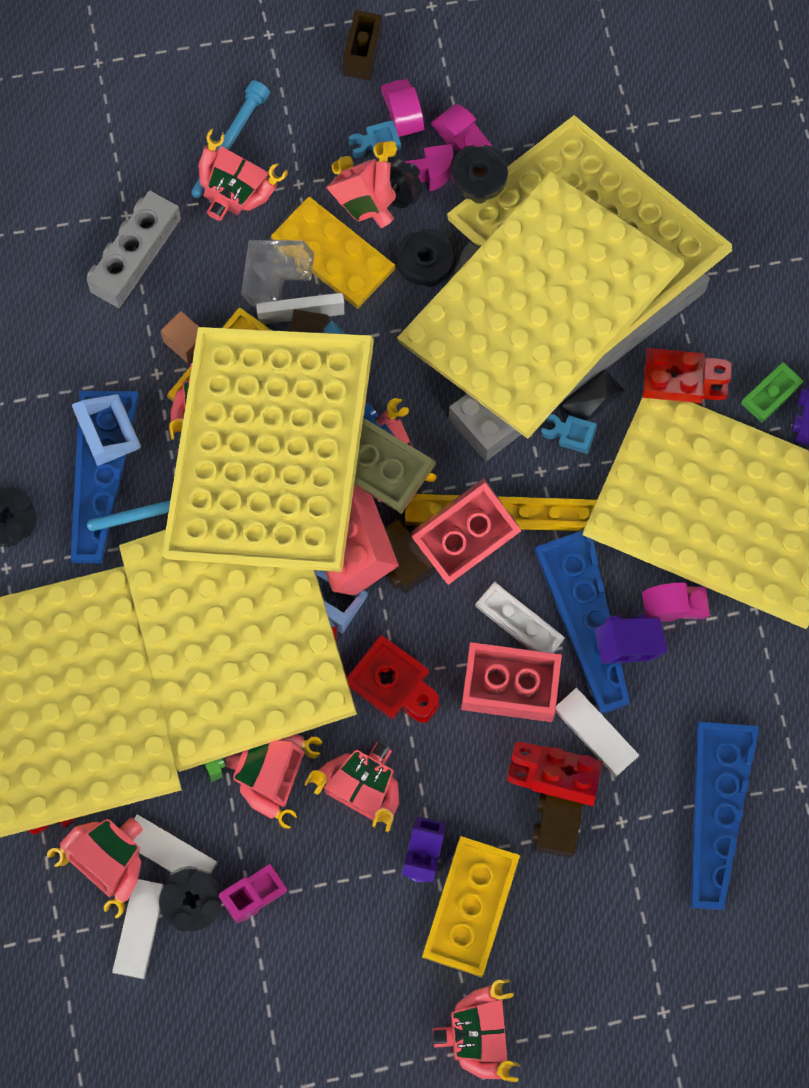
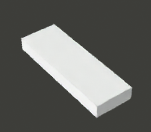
(283, 310)
(518, 620)
(596, 732)
(168, 850)
(138, 930)

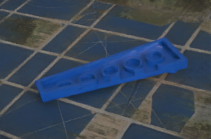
(96, 485)
(579, 595)
(720, 789)

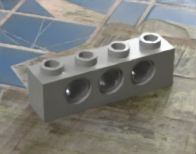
(117, 287)

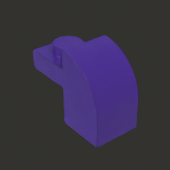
(424, 849)

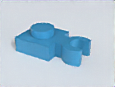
(377, 133)
(573, 434)

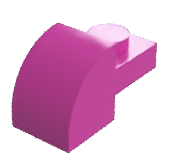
(403, 106)
(458, 128)
(435, 165)
(675, 602)
(252, 893)

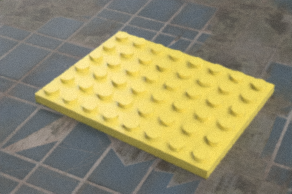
(616, 184)
(540, 303)
(269, 448)
(711, 505)
(234, 651)
(77, 705)

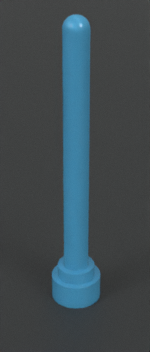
(255, 95)
(128, 516)

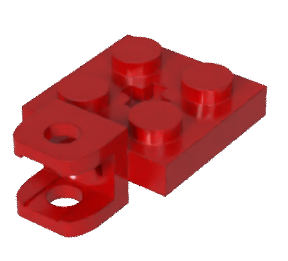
(693, 376)
(406, 690)
(548, 771)

